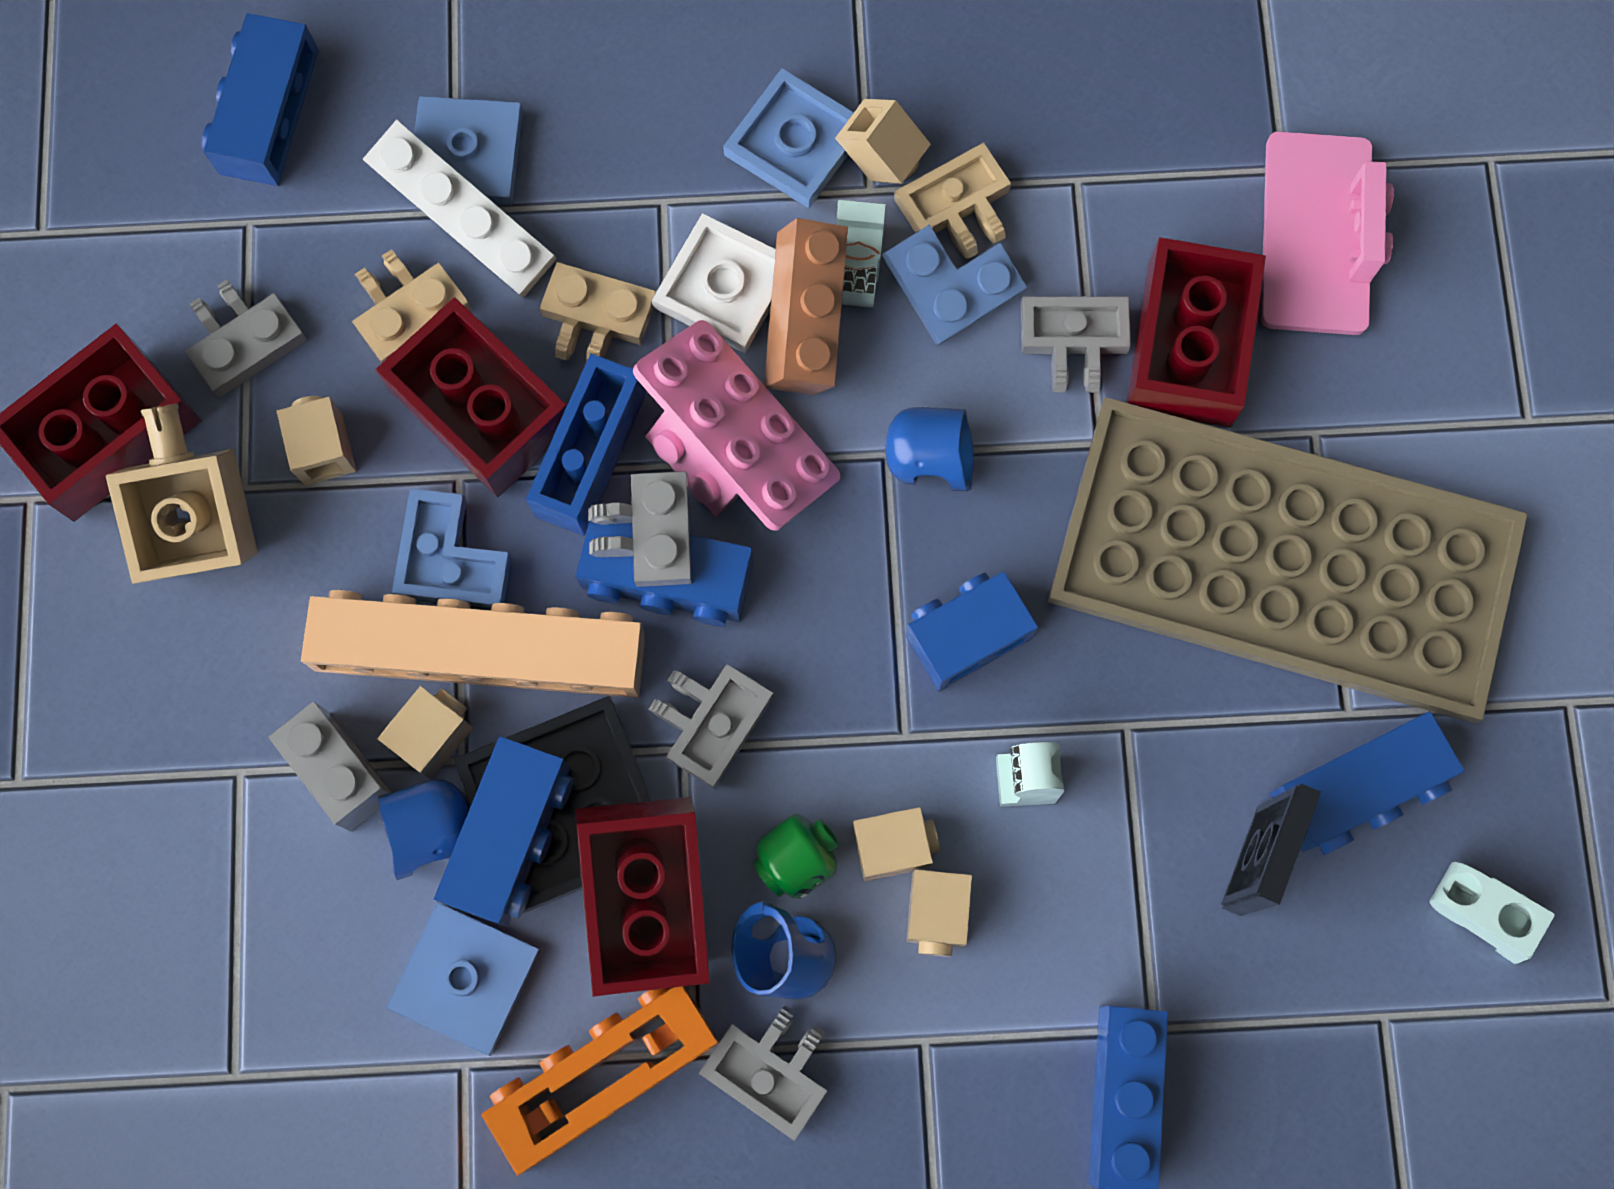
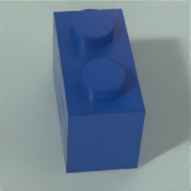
(970, 628)

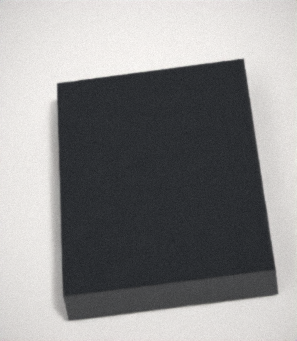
(1270, 851)

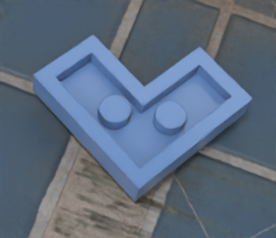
(948, 296)
(433, 563)

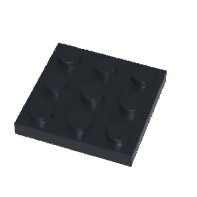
(603, 775)

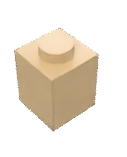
(883, 141)
(316, 440)
(427, 731)
(895, 843)
(939, 911)

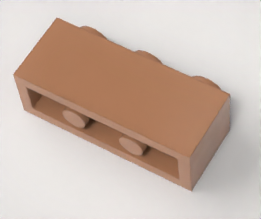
(806, 307)

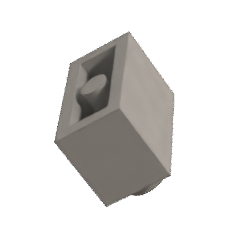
(330, 766)

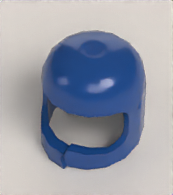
(931, 444)
(422, 823)
(809, 962)

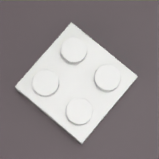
(720, 280)

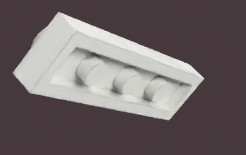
(460, 208)

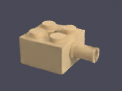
(203, 484)

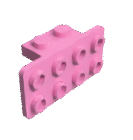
(1322, 232)
(730, 430)

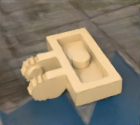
(955, 192)
(597, 305)
(407, 309)

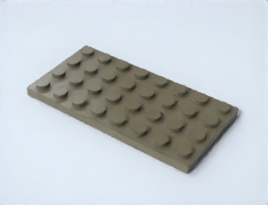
(1290, 560)

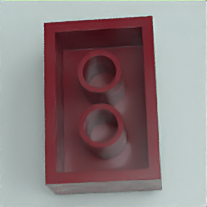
(1196, 331)
(474, 396)
(88, 422)
(642, 896)

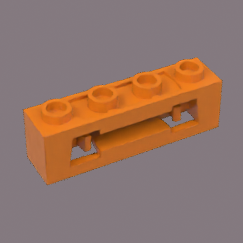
(519, 1129)

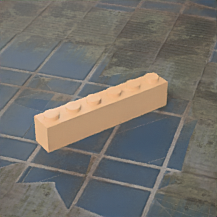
(474, 645)

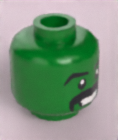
(796, 856)

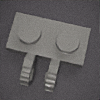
(1075, 327)
(245, 343)
(659, 529)
(719, 724)
(765, 1080)

